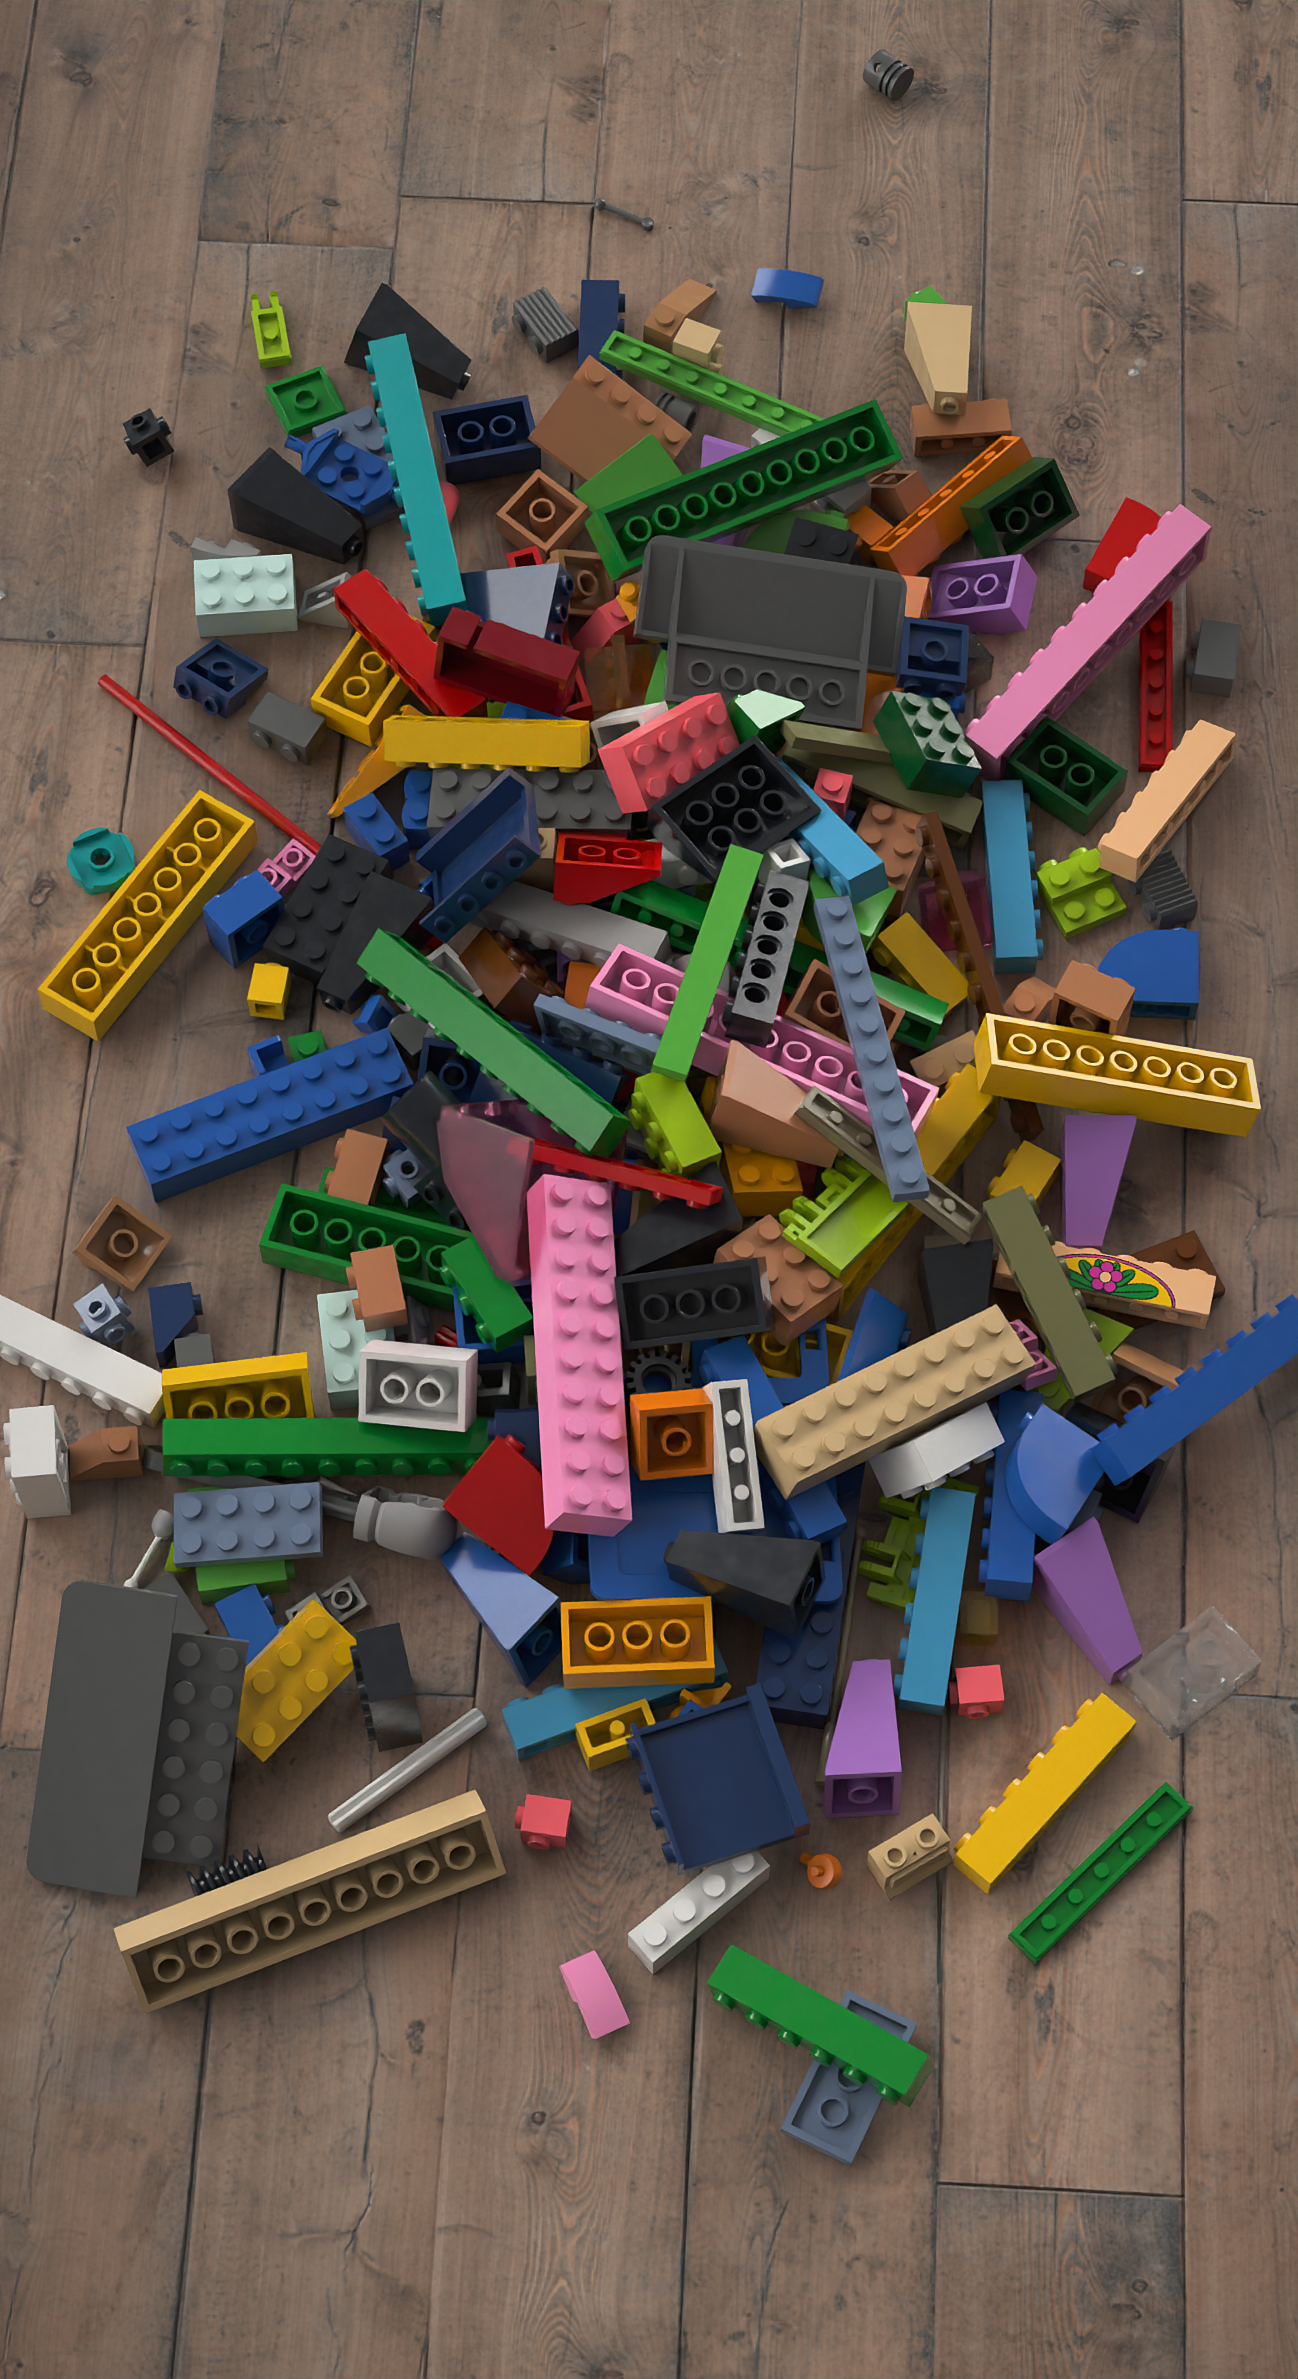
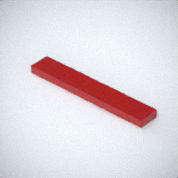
(1155, 690)

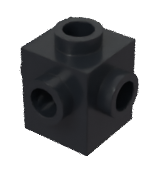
(148, 437)

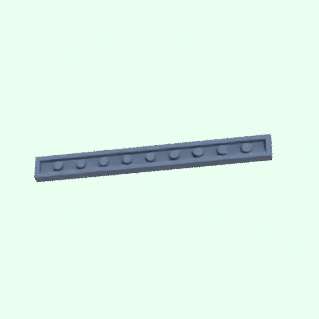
(871, 1049)

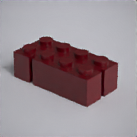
(505, 663)

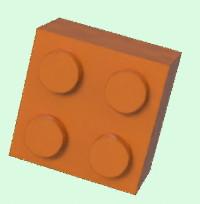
(671, 1434)

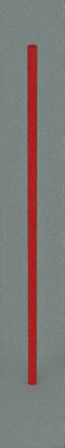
(219, 772)

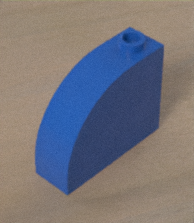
(1162, 969)
(1050, 1472)

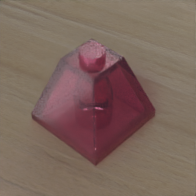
(934, 919)

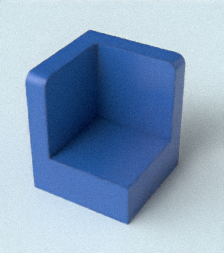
(267, 1056)

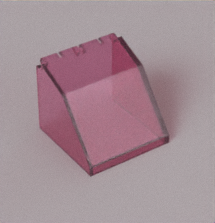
(491, 1172)

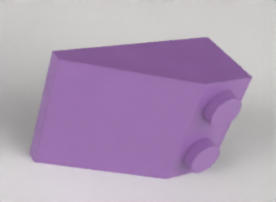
(984, 594)

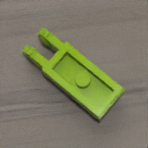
(270, 332)

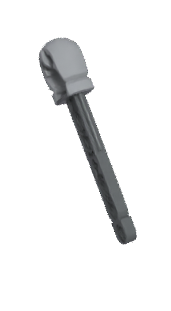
(398, 1522)

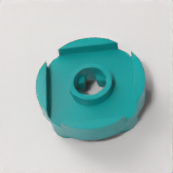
(106, 877)

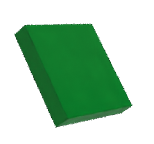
(304, 401)

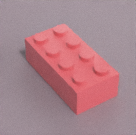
(668, 751)

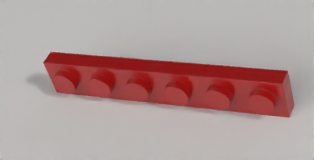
(630, 1175)

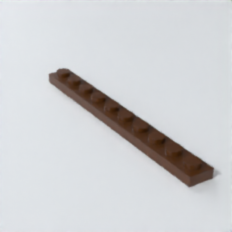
(971, 955)

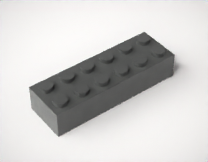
(563, 800)

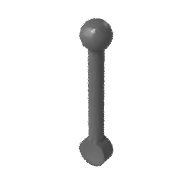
(646, 223)

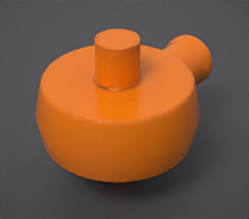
(822, 1870)

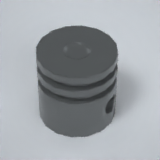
(891, 78)
(678, 409)

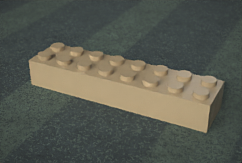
(891, 1401)

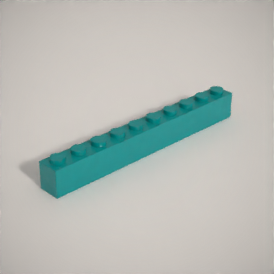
(417, 477)

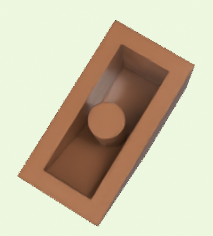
(899, 492)
(1030, 1001)
(107, 1455)

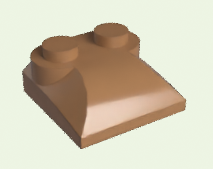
(590, 577)
(121, 1244)

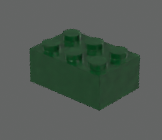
(1020, 509)
(926, 744)
(1066, 776)

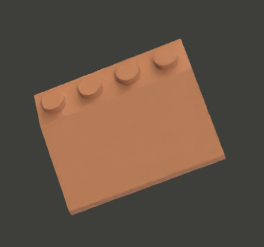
(600, 421)

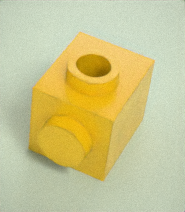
(269, 991)

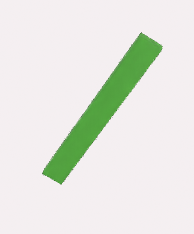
(704, 385)
(707, 963)

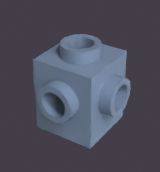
(400, 1174)
(104, 1316)

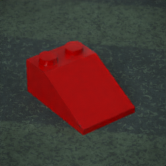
(602, 866)

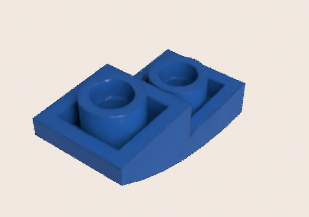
(787, 286)

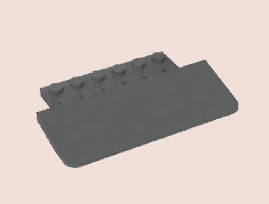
(770, 625)
(132, 1740)

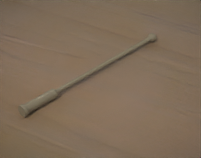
(829, 1728)

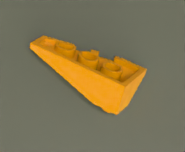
(372, 770)

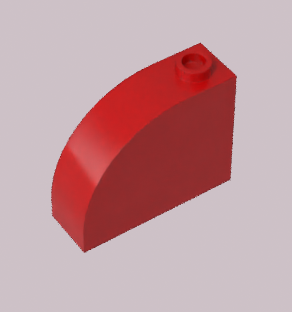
(1120, 540)
(504, 1503)

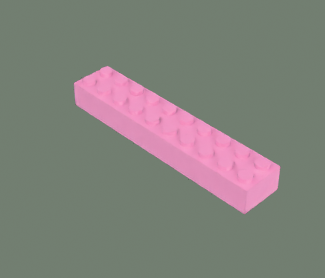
(1090, 639)
(644, 992)
(578, 1357)

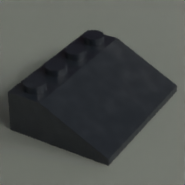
(735, 801)

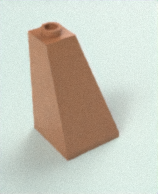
(757, 1110)

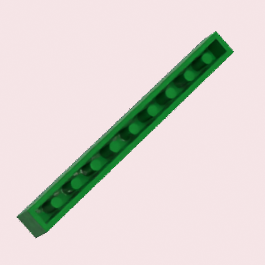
(683, 917)
(493, 1043)
(316, 1447)

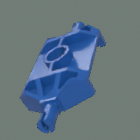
(331, 458)

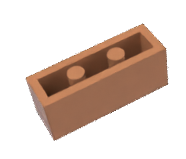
(954, 433)

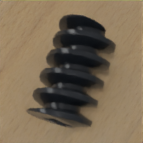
(223, 1876)

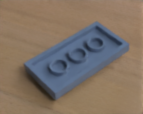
(364, 431)
(601, 1036)
(248, 1525)
(831, 2109)

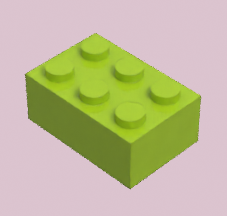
(672, 1125)

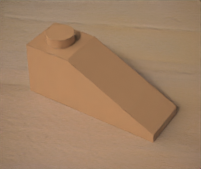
(665, 321)

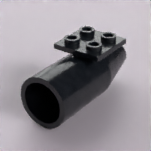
(415, 1126)

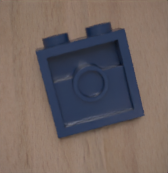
(933, 657)
(218, 678)

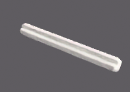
(407, 1770)

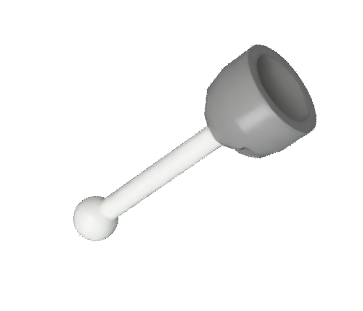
(164, 1530)

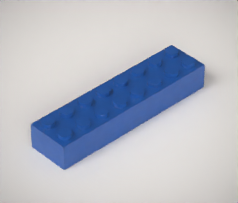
(269, 1115)

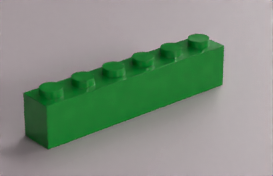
(820, 2026)

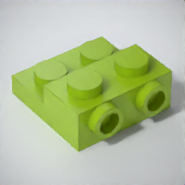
(1079, 892)

